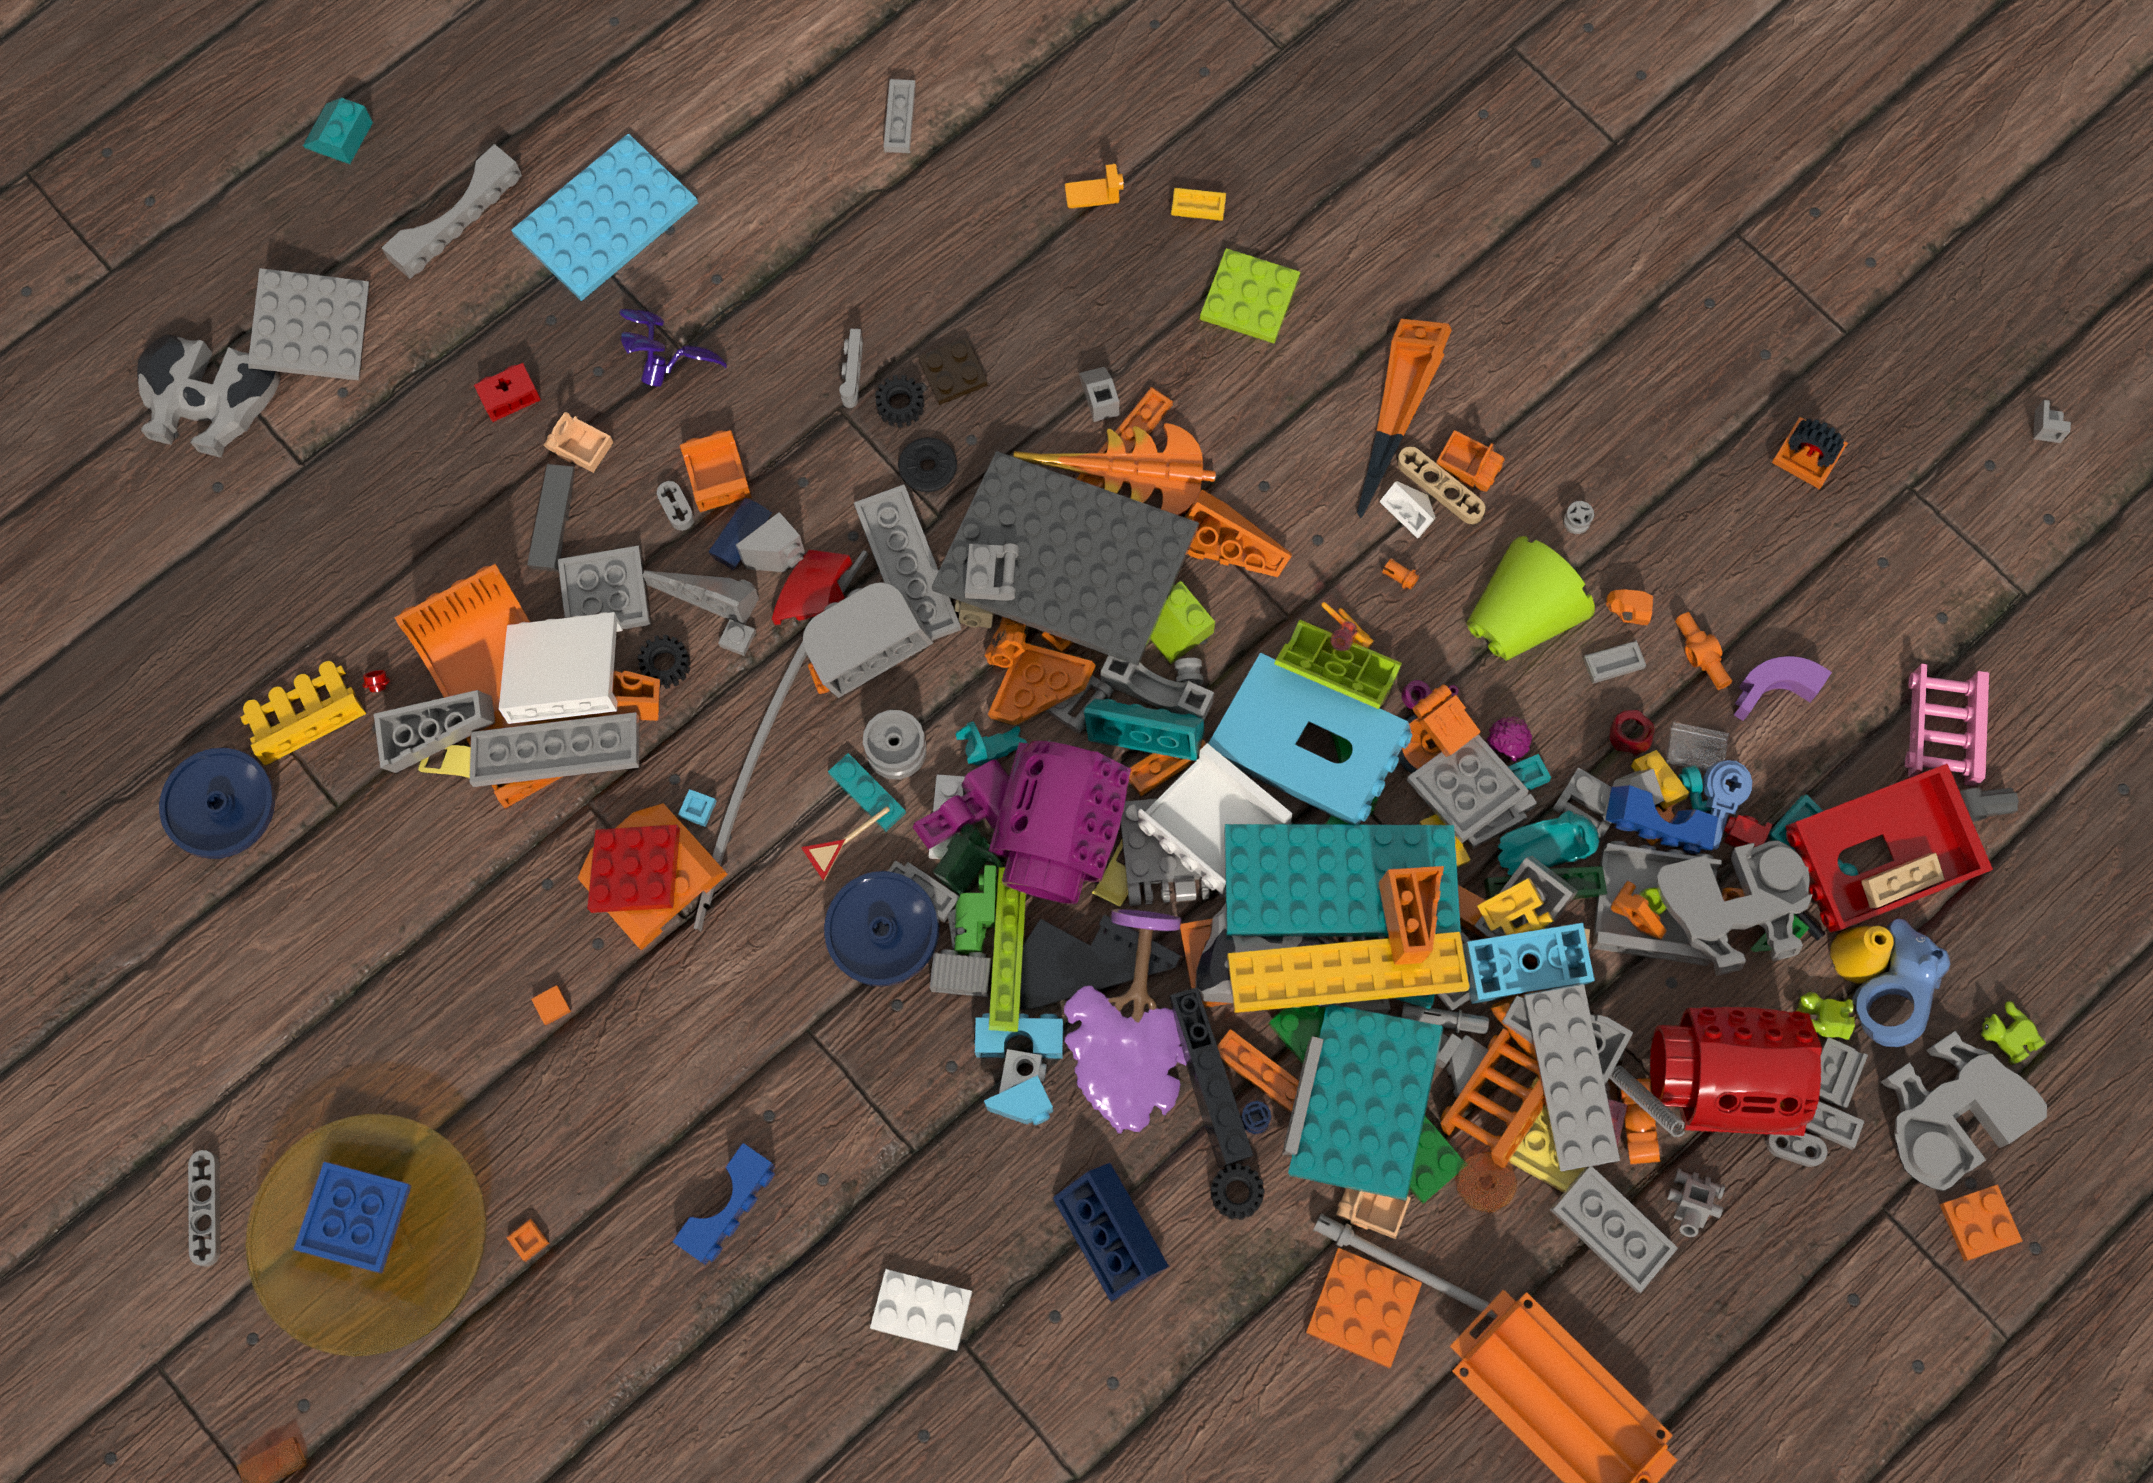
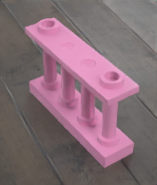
(1974, 715)

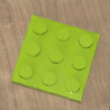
(1250, 295)

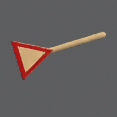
(824, 855)

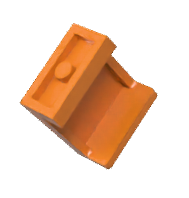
(715, 470)

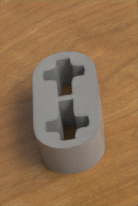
(670, 508)

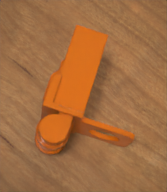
(1470, 461)
(1445, 720)

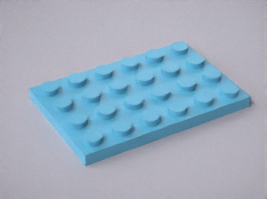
(604, 217)

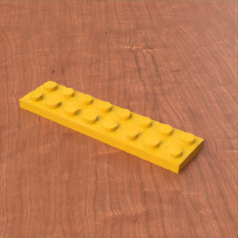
(1342, 974)

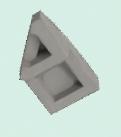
(1465, 1062)

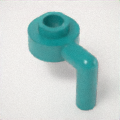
(1693, 782)

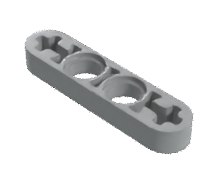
(209, 1207)

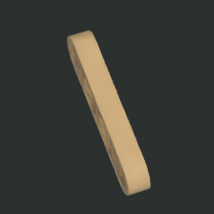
(1437, 488)

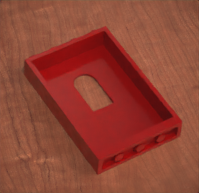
(1914, 818)

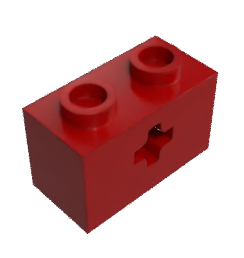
(501, 403)

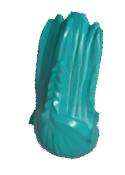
(1550, 842)

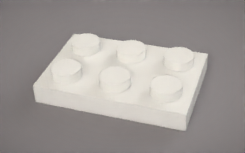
(921, 1310)

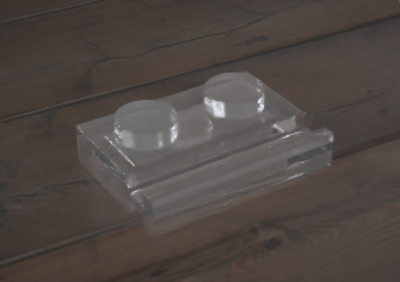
(1695, 746)

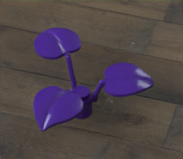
(655, 365)

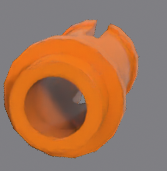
(1401, 574)

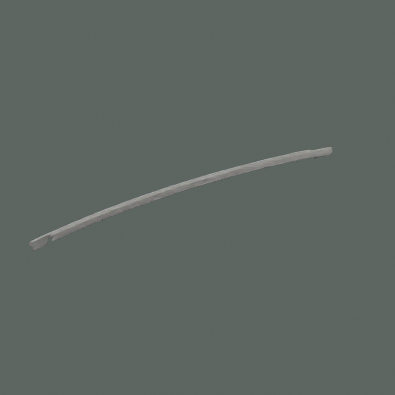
(756, 748)

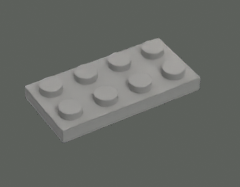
(1613, 1228)

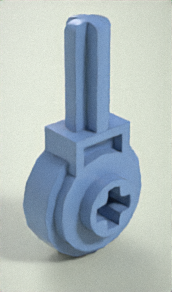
(1721, 797)

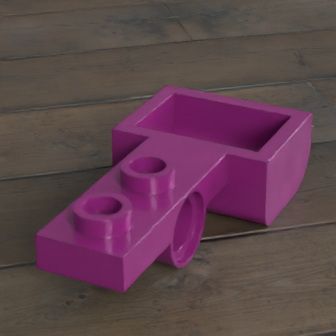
(983, 800)

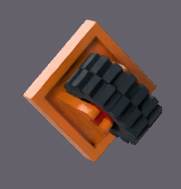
(1810, 451)

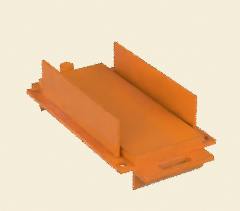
(1560, 1398)

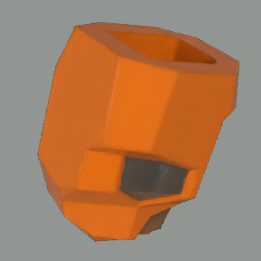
(1631, 605)

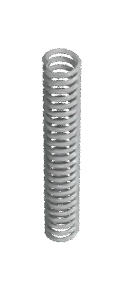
(1625, 1083)

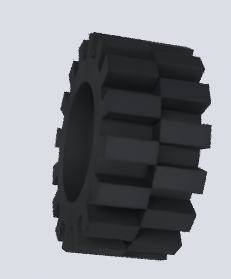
(895, 387)
(665, 645)
(1242, 1174)

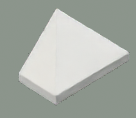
(1409, 507)

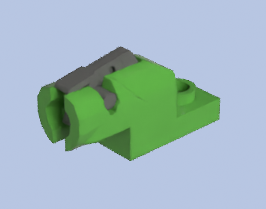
(974, 914)

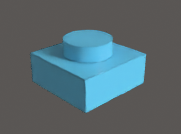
(697, 808)

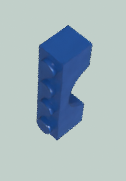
(1635, 810)
(703, 1236)

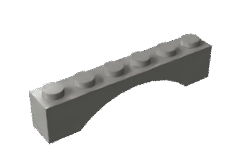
(417, 246)

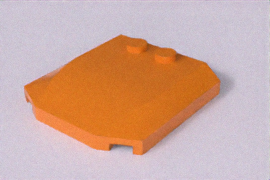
(695, 873)

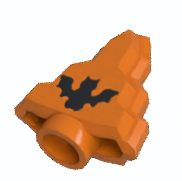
(1006, 643)

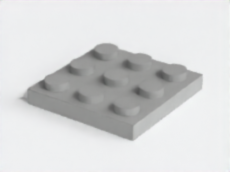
(607, 584)
(1468, 787)

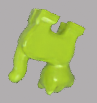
(1831, 1015)
(2013, 1038)

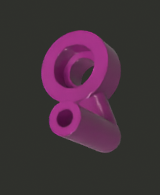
(1422, 690)

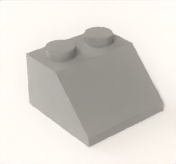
(772, 546)

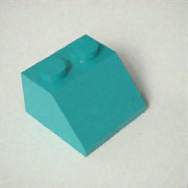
(339, 130)

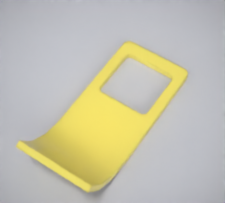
(455, 762)
(1114, 881)

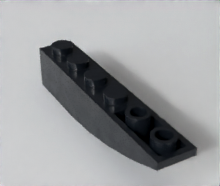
(1209, 1080)

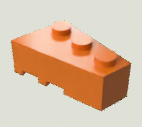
(1410, 911)

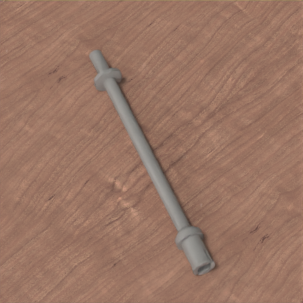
(1345, 1236)

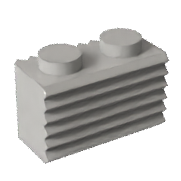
(961, 974)

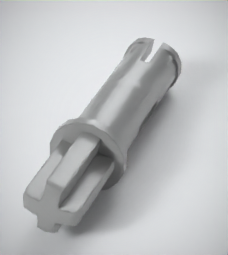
(1446, 1018)

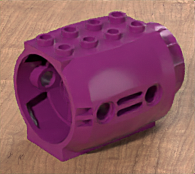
(1059, 819)

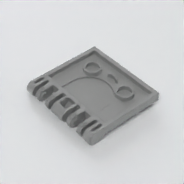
(1150, 864)

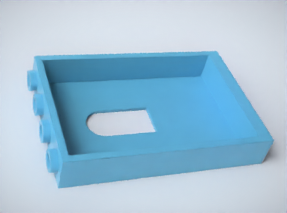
(1271, 715)

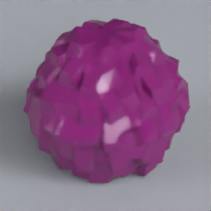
(1510, 737)

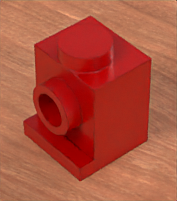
(1745, 830)

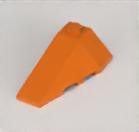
(1232, 538)

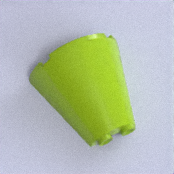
(1529, 600)

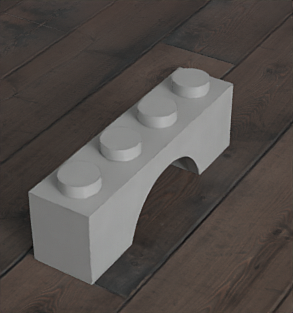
(1156, 690)

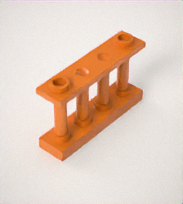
(1517, 1122)

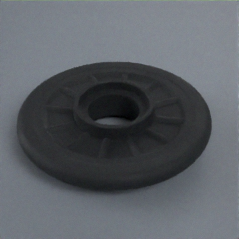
(932, 479)

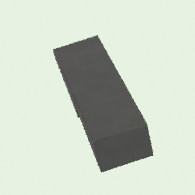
(551, 518)

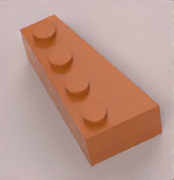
(634, 694)

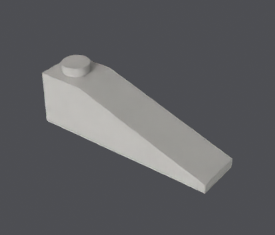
(715, 594)
(1609, 1035)

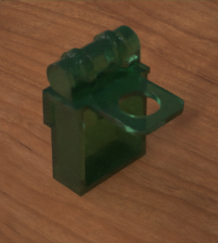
(964, 859)

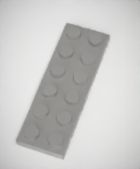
(906, 557)
(554, 749)
(1571, 1077)

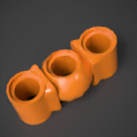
(1640, 1130)

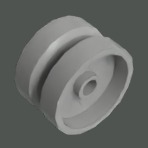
(889, 729)

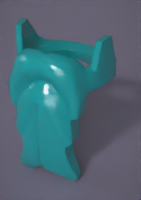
(984, 749)

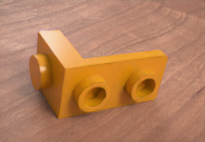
(1095, 191)

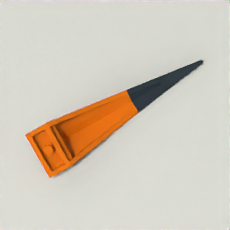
(1411, 367)

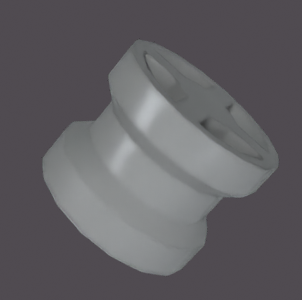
(1581, 511)
(1189, 670)

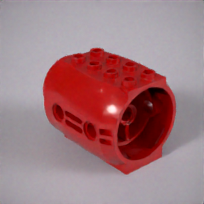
(1739, 1070)

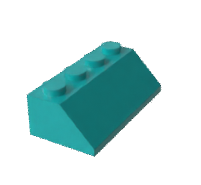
(1144, 728)

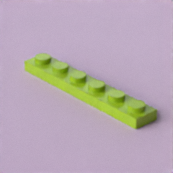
(1007, 958)

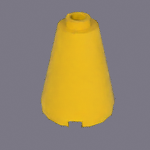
(1861, 952)

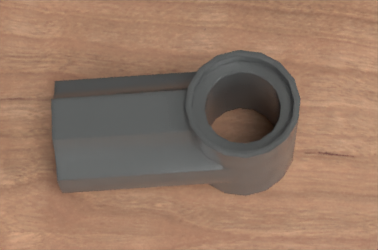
(1989, 803)

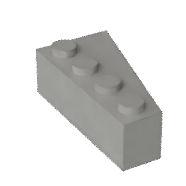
(428, 727)

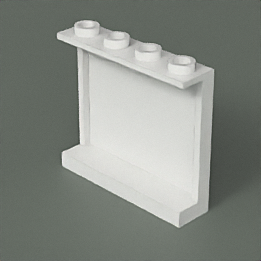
(559, 668)
(1194, 812)

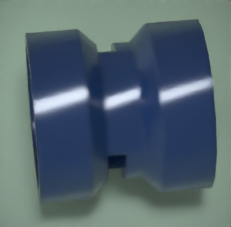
(1252, 1121)

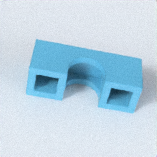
(1044, 1033)

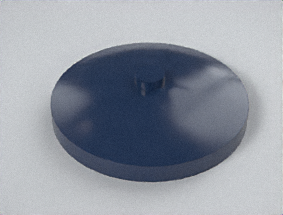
(217, 803)
(881, 928)

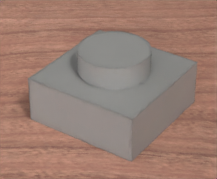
(737, 637)

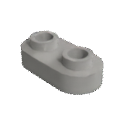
(1795, 1149)

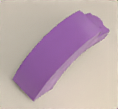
(1787, 673)

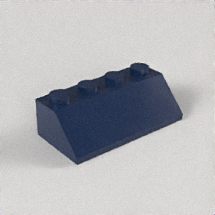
(1110, 1231)

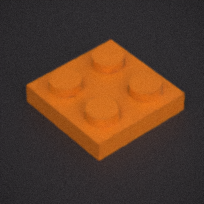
(1980, 1223)

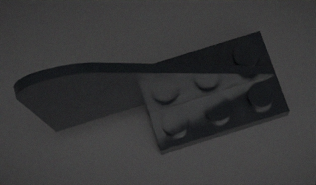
(1060, 964)

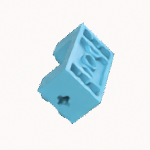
(1497, 966)

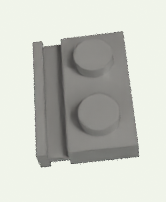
(1839, 1072)

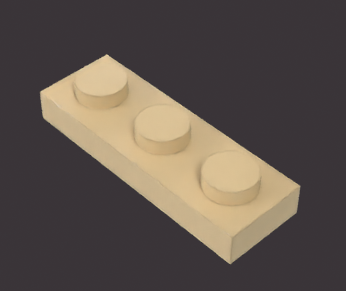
(1902, 880)

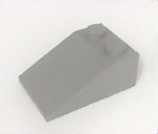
(1552, 889)

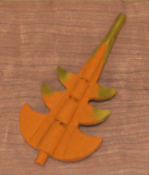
(1173, 472)

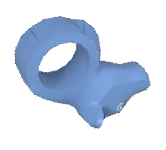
(1914, 974)

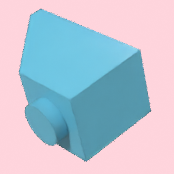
(1022, 1103)

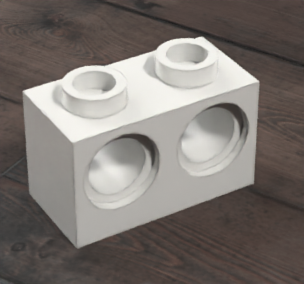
(1015, 1058)

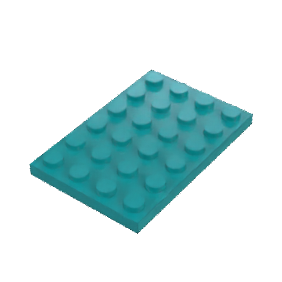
(1367, 1102)

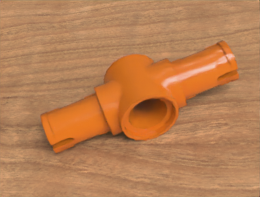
(1703, 651)

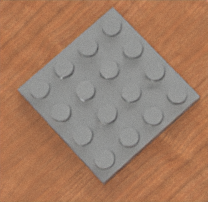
(308, 324)

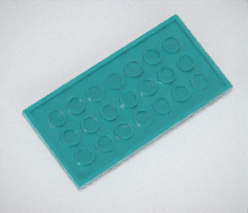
(1329, 877)

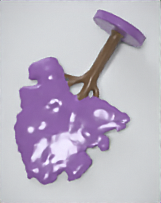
(1123, 1058)

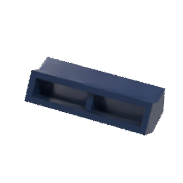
(745, 521)

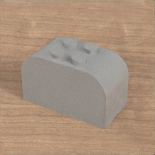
(863, 637)

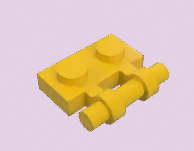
(1512, 904)

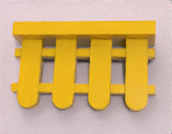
(301, 729)

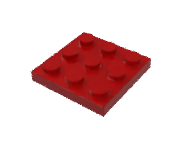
(634, 868)

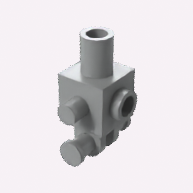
(1695, 1201)

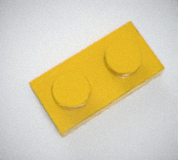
(1670, 785)

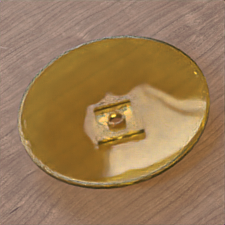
(430, 1259)

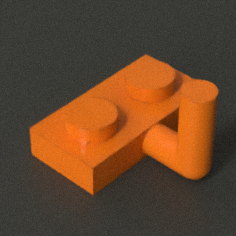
(1638, 911)

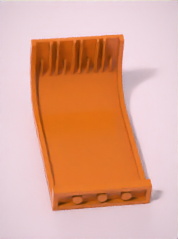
(464, 646)

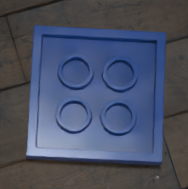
(352, 1217)

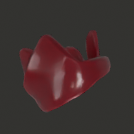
(1625, 744)

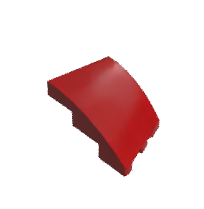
(811, 586)

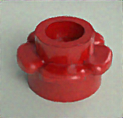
(375, 680)

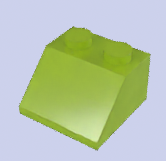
(1181, 624)

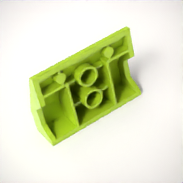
(1352, 672)

